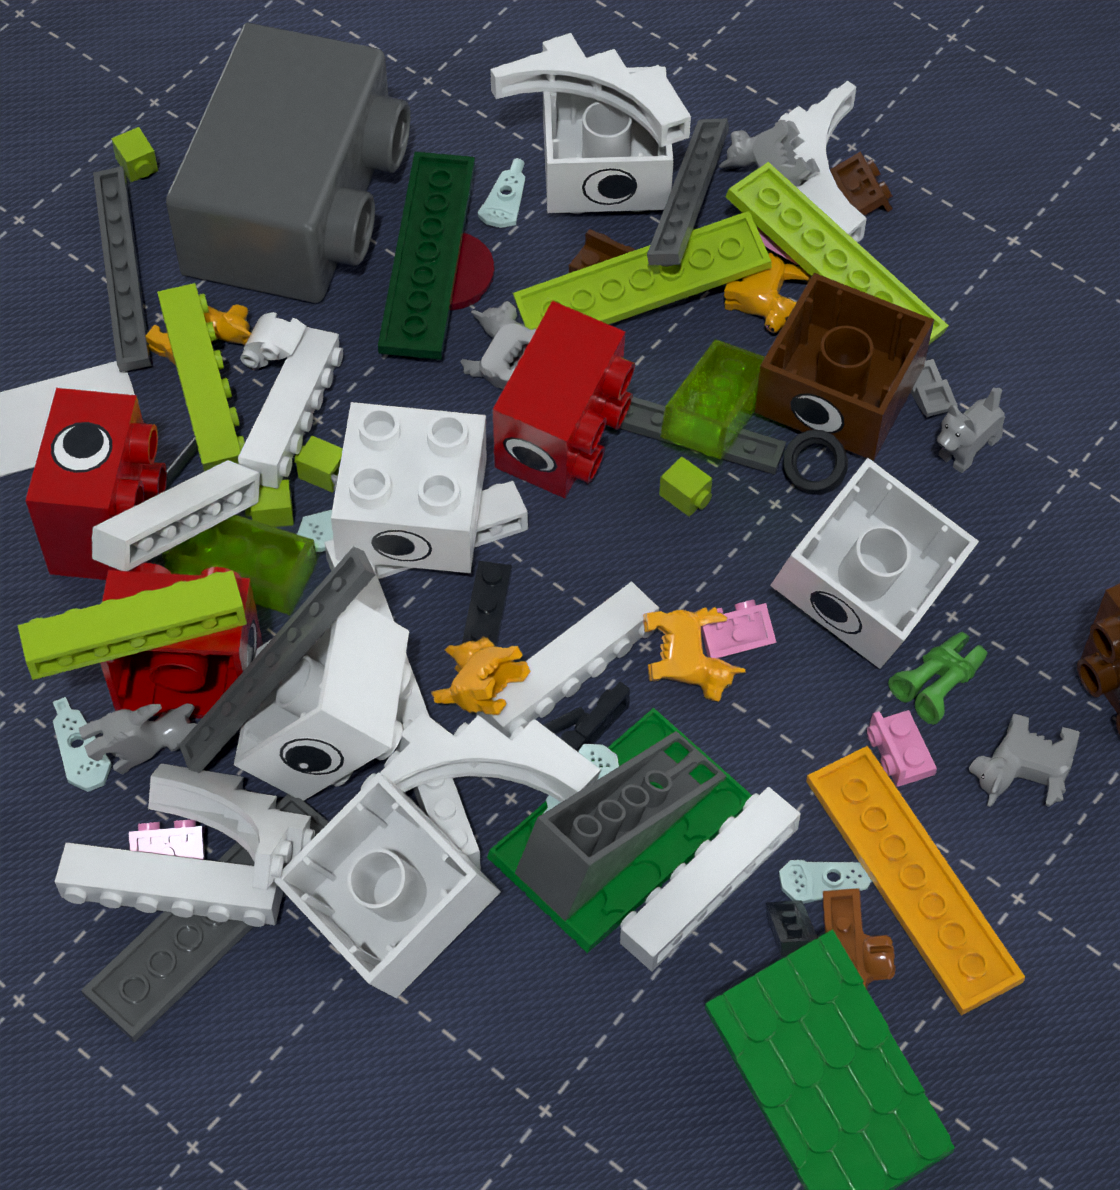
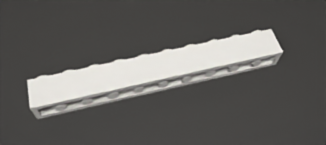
(438, 798)

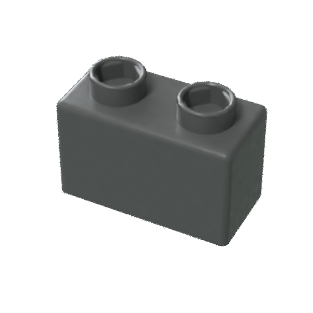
(286, 164)

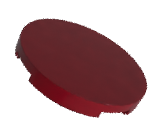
(473, 274)

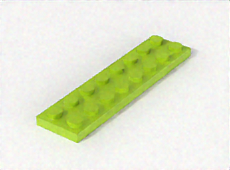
(818, 241)
(632, 286)

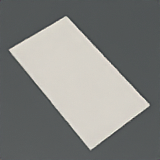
(27, 408)

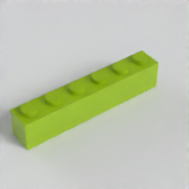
(200, 376)
(131, 624)

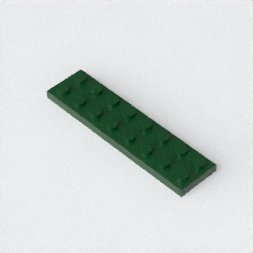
(427, 256)

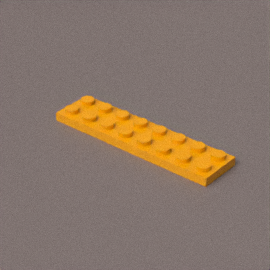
(915, 880)

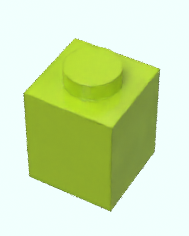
(134, 154)
(318, 462)
(686, 487)
(273, 506)

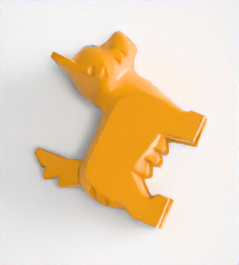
(760, 294)
(228, 326)
(683, 651)
(482, 675)

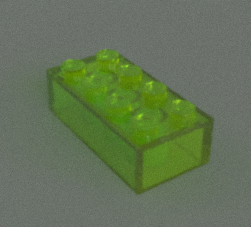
(714, 400)
(269, 556)

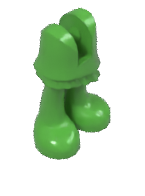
(942, 661)

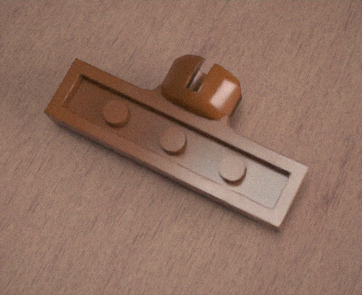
(870, 954)

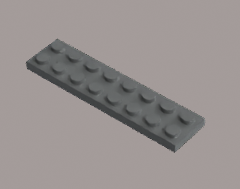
(172, 954)

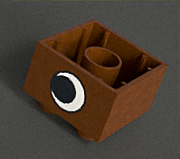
(843, 365)

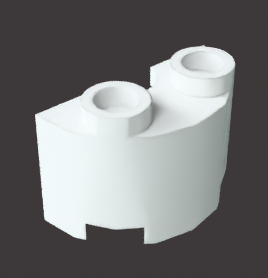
(271, 340)

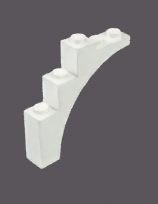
(603, 77)
(815, 129)
(478, 749)
(245, 816)

